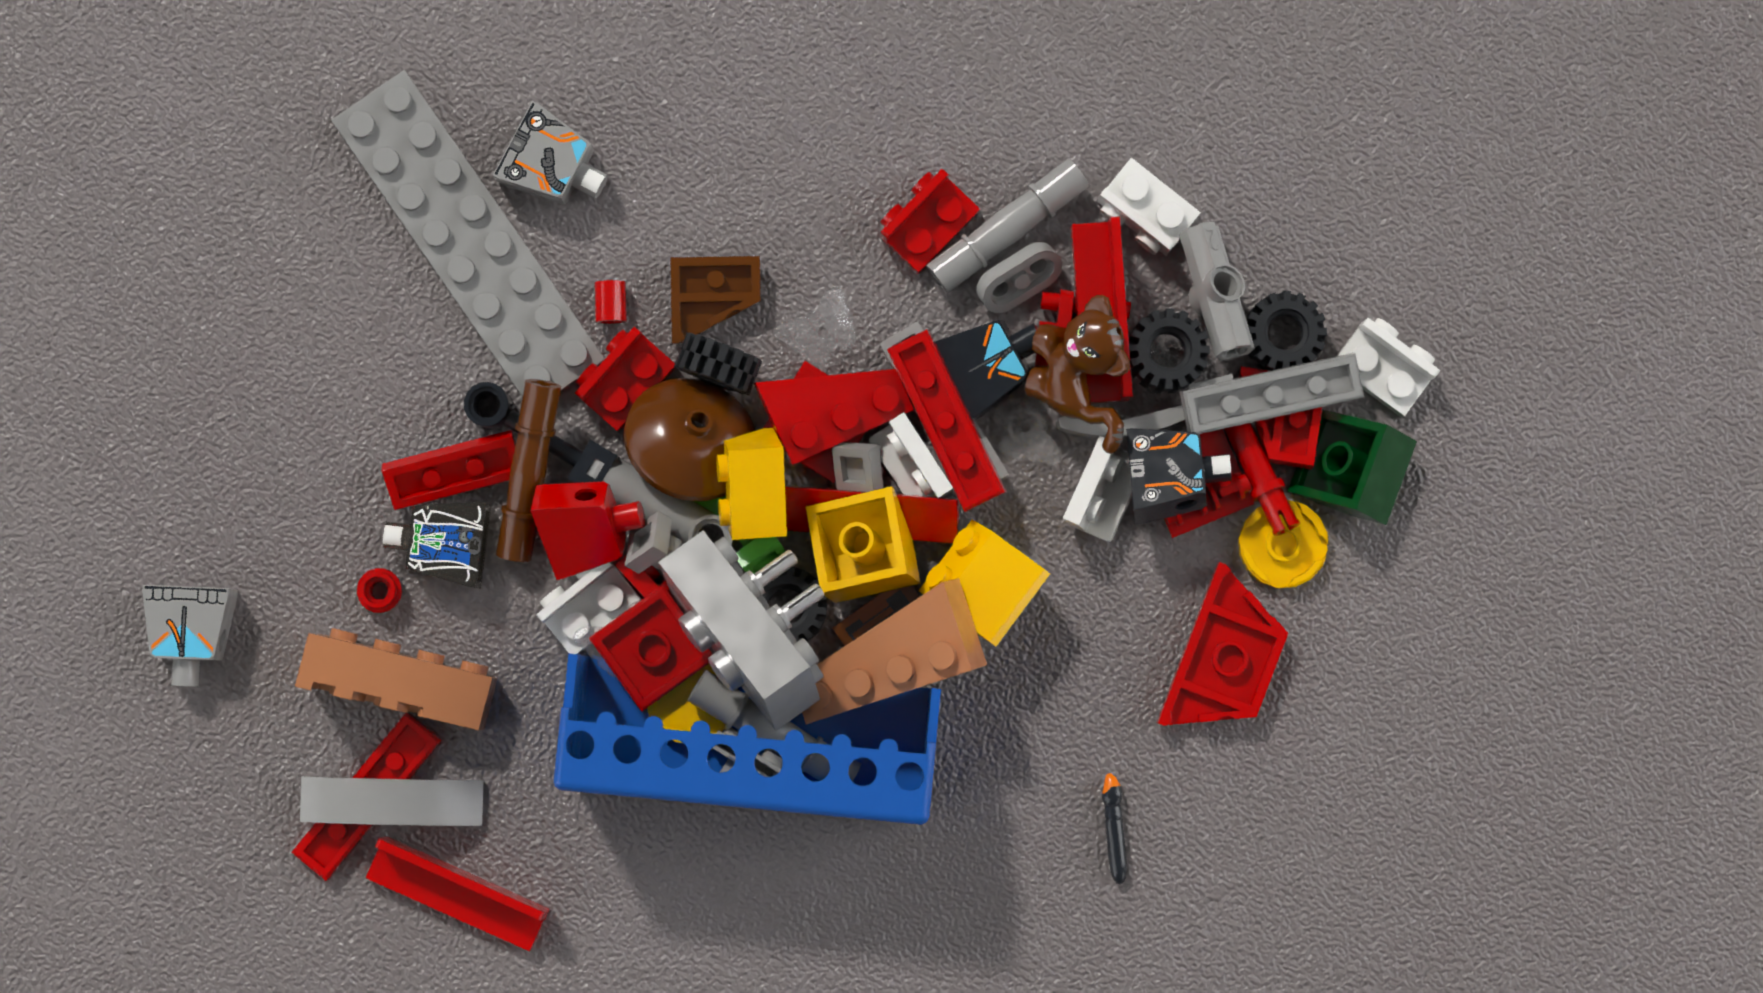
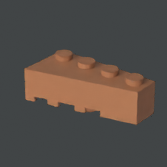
(904, 652)
(397, 680)

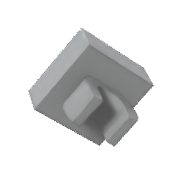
(857, 466)
(651, 543)

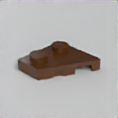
(711, 291)

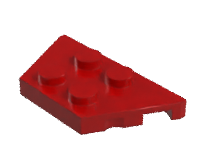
(1225, 657)

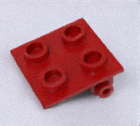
(1221, 497)

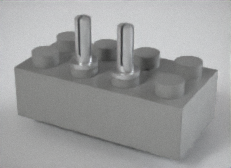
(748, 637)

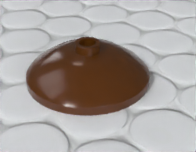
(673, 451)

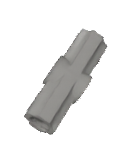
(1216, 291)

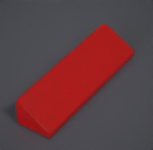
(926, 516)

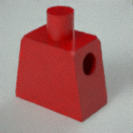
(582, 525)

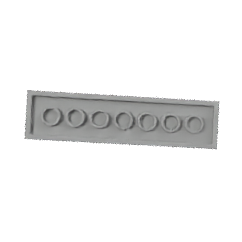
(466, 236)

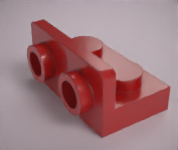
(928, 220)
(623, 376)

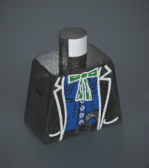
(444, 541)

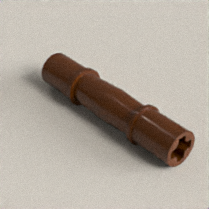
(528, 468)

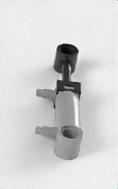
(600, 465)

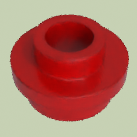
(366, 585)

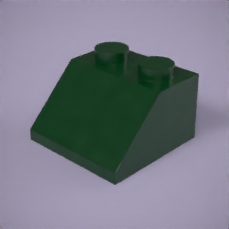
(1355, 467)

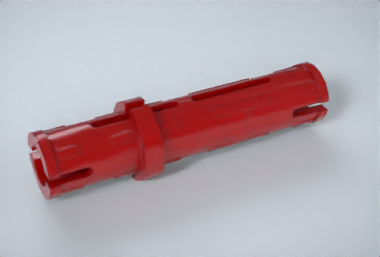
(1265, 484)

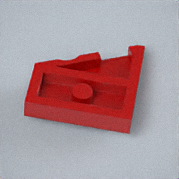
(1289, 437)

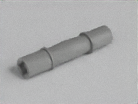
(1008, 225)
(738, 710)

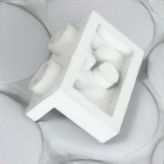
(1147, 208)
(1388, 366)
(910, 460)
(1101, 494)
(592, 601)

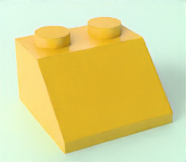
(754, 486)
(862, 545)
(993, 577)

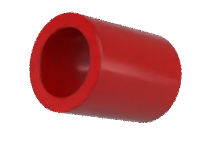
(610, 302)

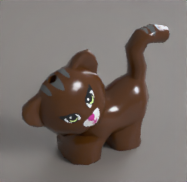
(1086, 346)

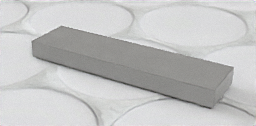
(1271, 394)

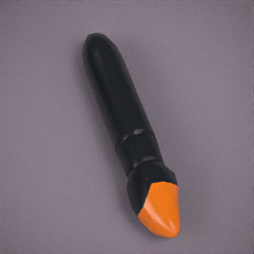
(1114, 828)

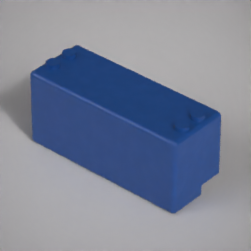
(622, 751)

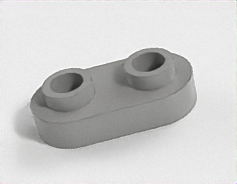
(1019, 277)

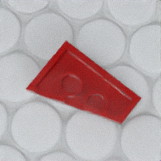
(830, 409)

